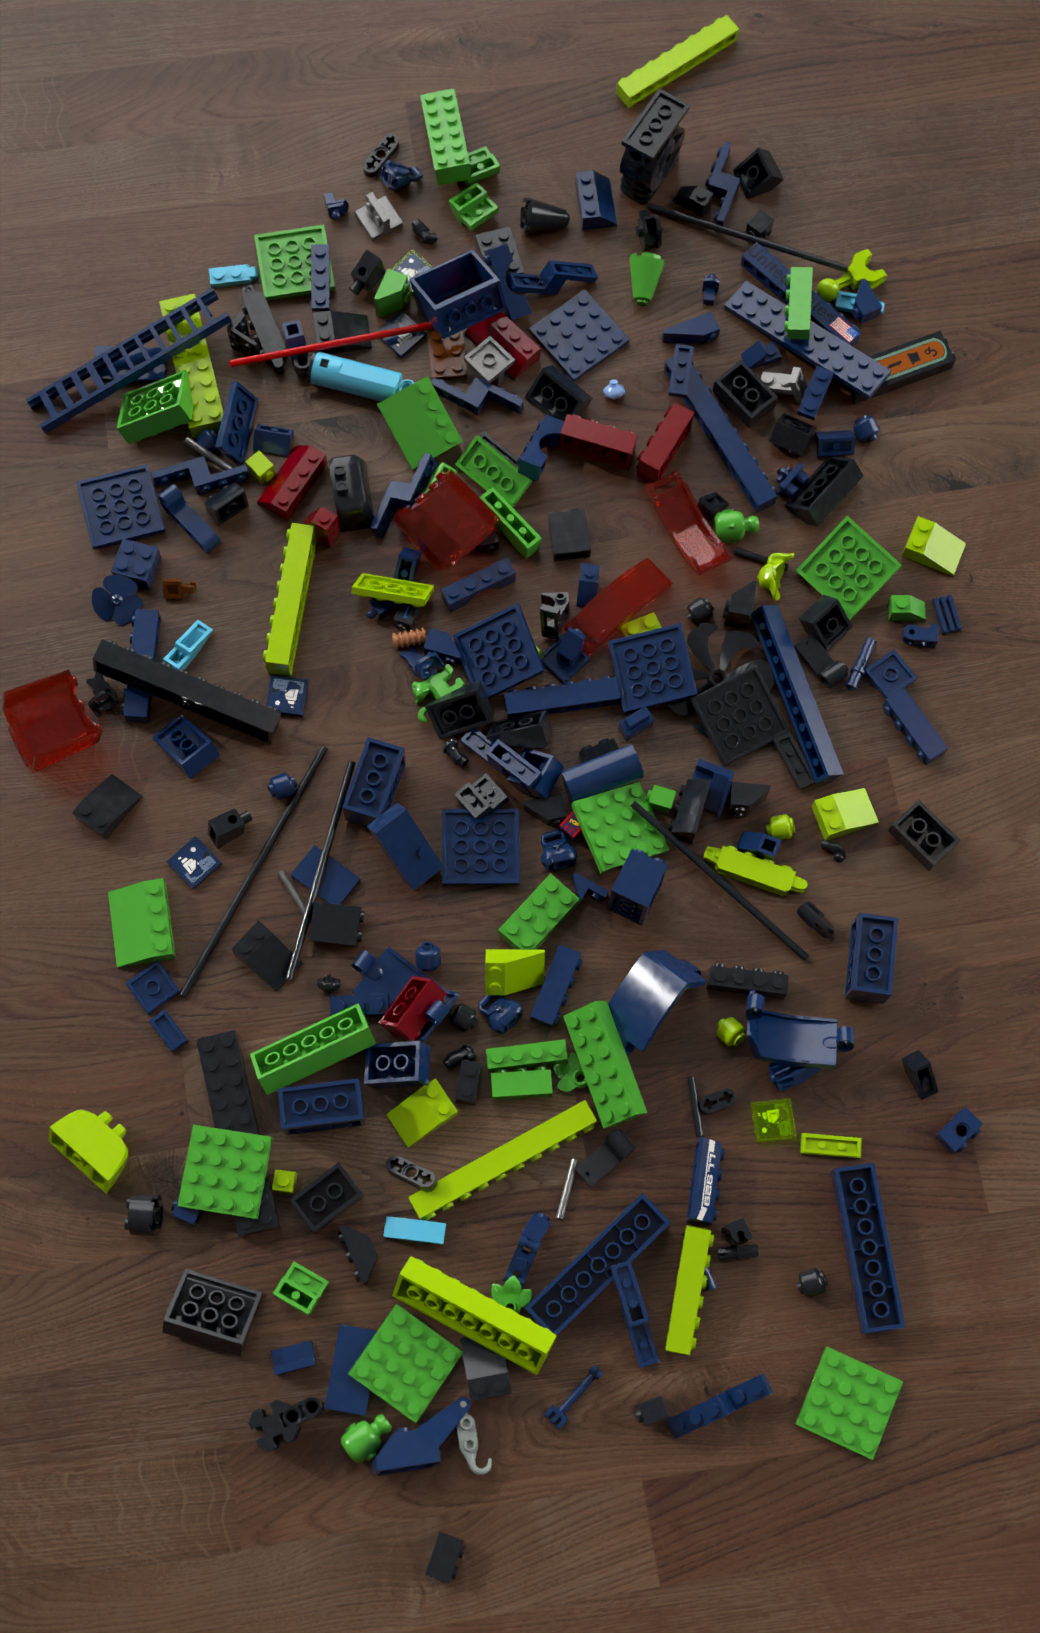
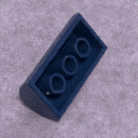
(602, 773)

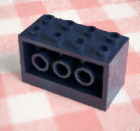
(374, 782)
(637, 886)
(871, 958)
(321, 1106)

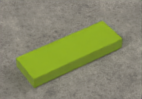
(830, 1145)

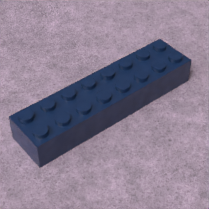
(867, 1248)
(591, 1268)

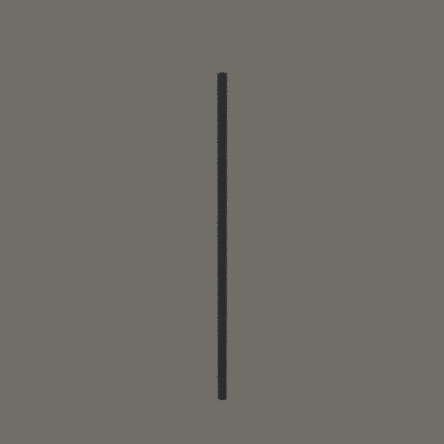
(253, 872)

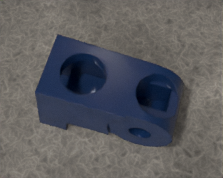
(921, 636)

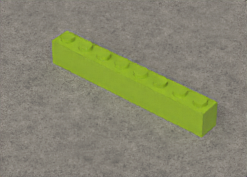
(677, 61)

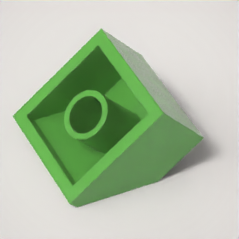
(392, 293)

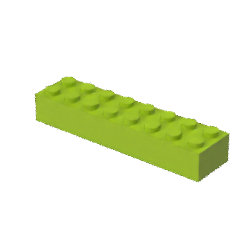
(197, 362)
(291, 600)
(474, 1315)

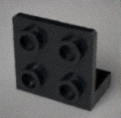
(238, 336)

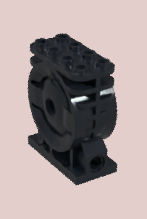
(652, 146)

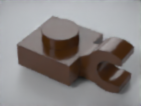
(174, 588)

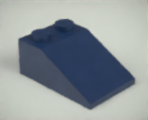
(186, 746)

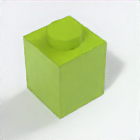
(260, 467)
(284, 1182)

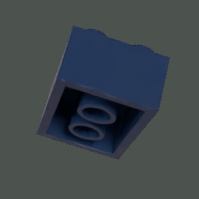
(397, 1064)

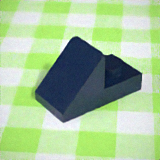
(761, 355)
(584, 886)

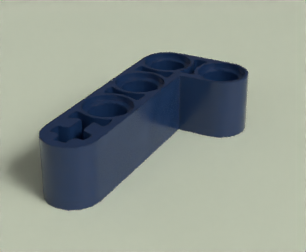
(188, 519)

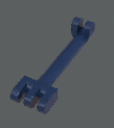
(594, 1373)

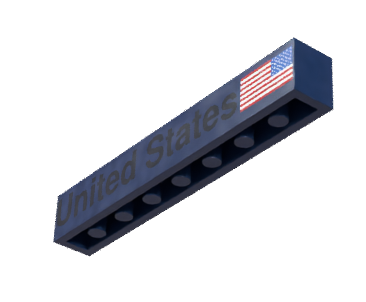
(774, 277)

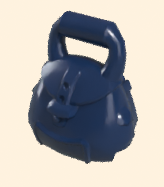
(398, 175)
(557, 853)
(502, 1013)

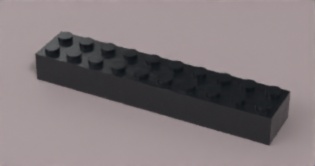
(186, 691)
(234, 1111)

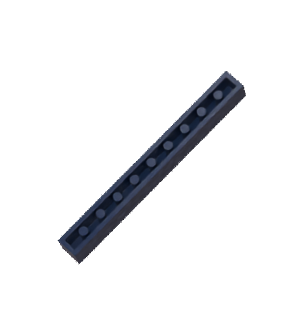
(726, 441)
(796, 694)

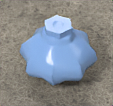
(614, 390)

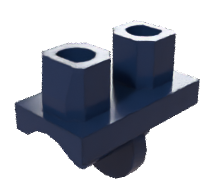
(787, 486)

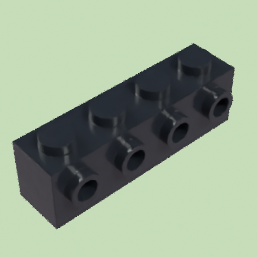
(743, 981)

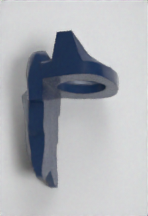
(420, 665)

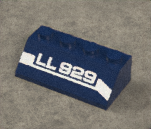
(704, 1181)

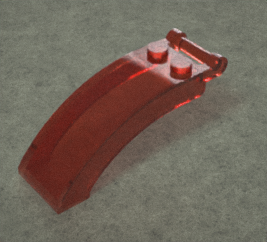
(687, 525)
(620, 602)

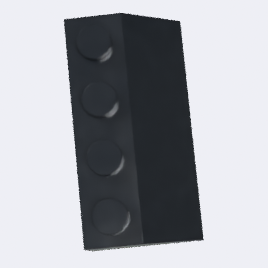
(825, 490)

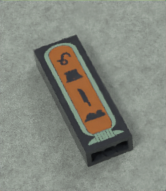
(912, 363)

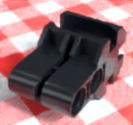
(280, 1422)

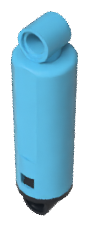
(349, 376)

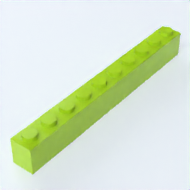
(504, 1159)

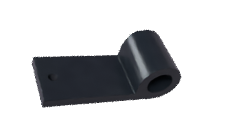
(820, 662)
(605, 1158)

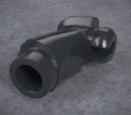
(423, 232)
(455, 755)
(456, 1057)

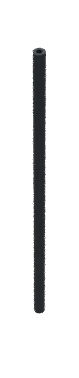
(747, 237)
(320, 870)
(719, 880)

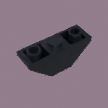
(360, 1252)

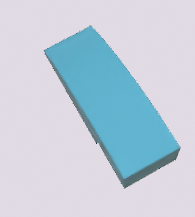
(188, 646)
(415, 1230)

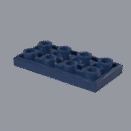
(137, 358)
(345, 1392)

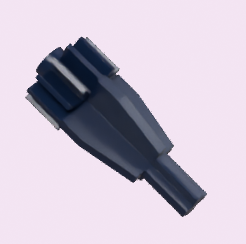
(788, 1076)

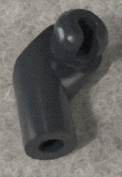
(835, 848)

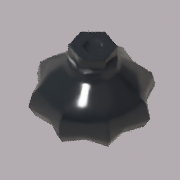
(328, 984)

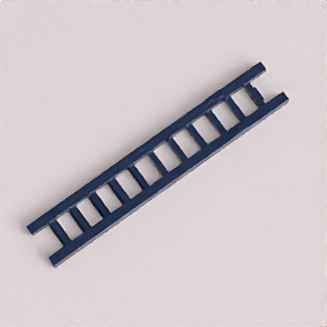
(121, 350)

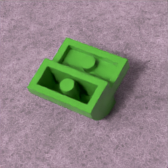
(482, 165)
(473, 206)
(300, 1288)

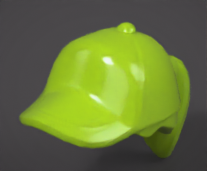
(771, 573)

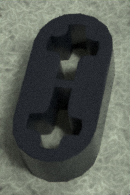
(719, 1105)

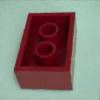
(407, 1012)

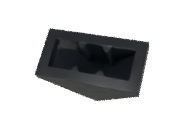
(711, 505)

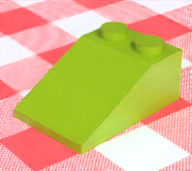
(933, 546)
(844, 813)
(513, 970)
(422, 1113)

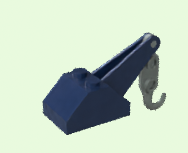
(420, 1447)

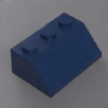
(594, 200)

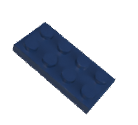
(236, 422)

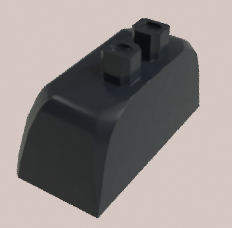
(351, 492)

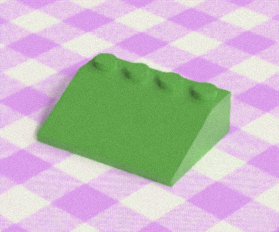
(155, 408)
(419, 422)
(141, 923)

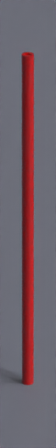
(330, 344)

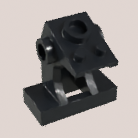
(557, 608)

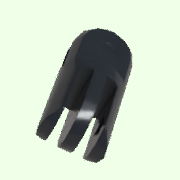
(815, 919)

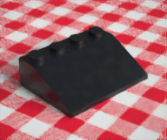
(212, 1312)

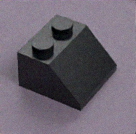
(758, 173)
(792, 434)
(226, 503)
(739, 608)
(826, 621)
(745, 798)

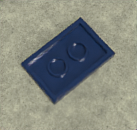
(336, 880)

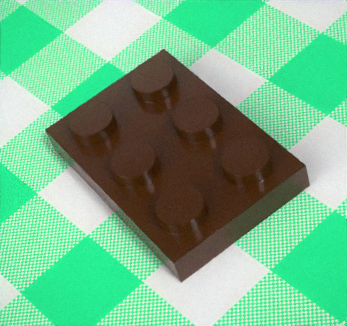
(446, 356)

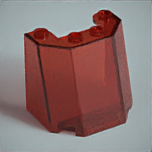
(447, 520)
(48, 720)

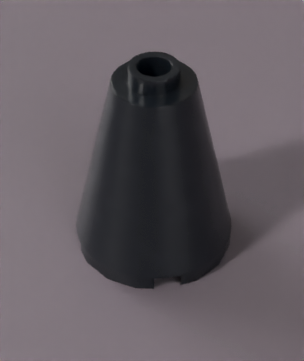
(541, 217)

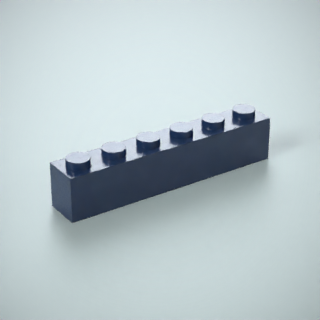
(143, 641)
(563, 697)

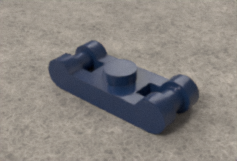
(522, 1259)

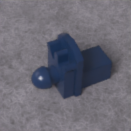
(335, 207)
(710, 287)
(380, 609)

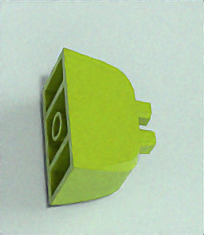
(91, 1146)

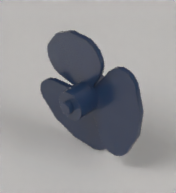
(120, 588)

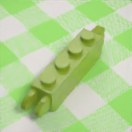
(755, 871)

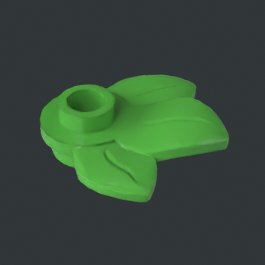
(568, 1074)
(511, 1293)

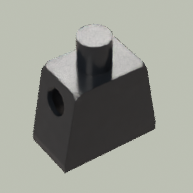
(367, 272)
(227, 826)

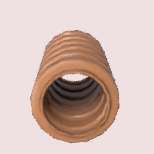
(409, 638)

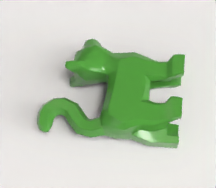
(437, 686)

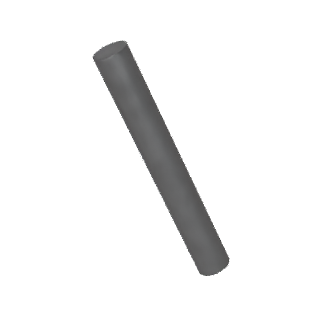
(213, 458)
(292, 891)
(567, 1189)

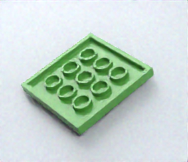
(286, 261)
(849, 567)
(616, 828)
(225, 1171)
(405, 1363)
(849, 1403)

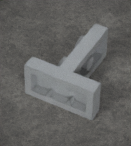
(787, 383)

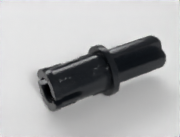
(738, 1252)

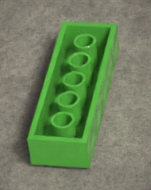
(446, 137)
(312, 1049)
(605, 1064)

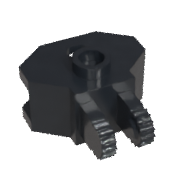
(649, 230)

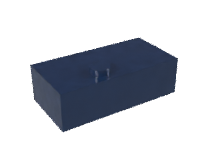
(405, 846)

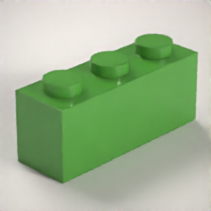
(521, 1083)

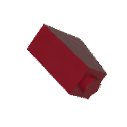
(325, 526)

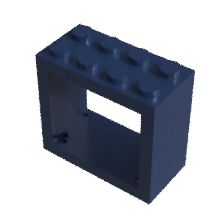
(465, 308)

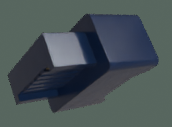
(635, 723)

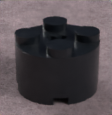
(144, 1215)

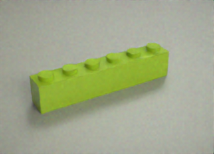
(688, 1290)

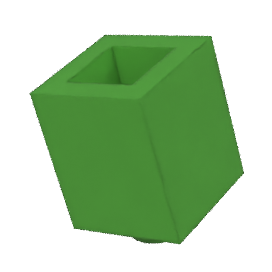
(661, 798)

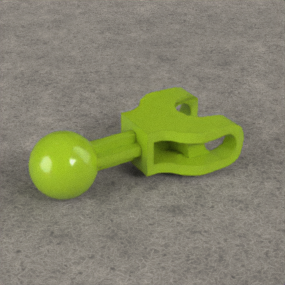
(829, 288)

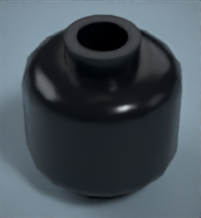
(700, 610)
(462, 1017)
(812, 1282)

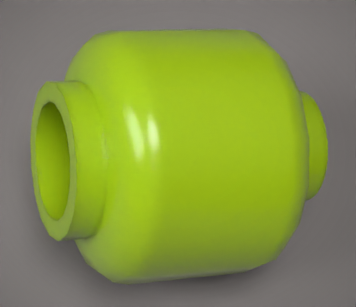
(781, 827)
(730, 1031)

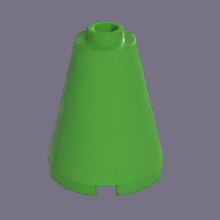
(645, 274)

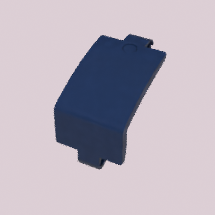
(390, 976)
(649, 996)
(794, 1038)

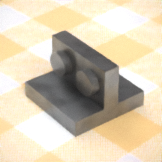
(378, 217)
(489, 361)

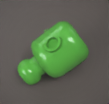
(732, 525)
(364, 1439)

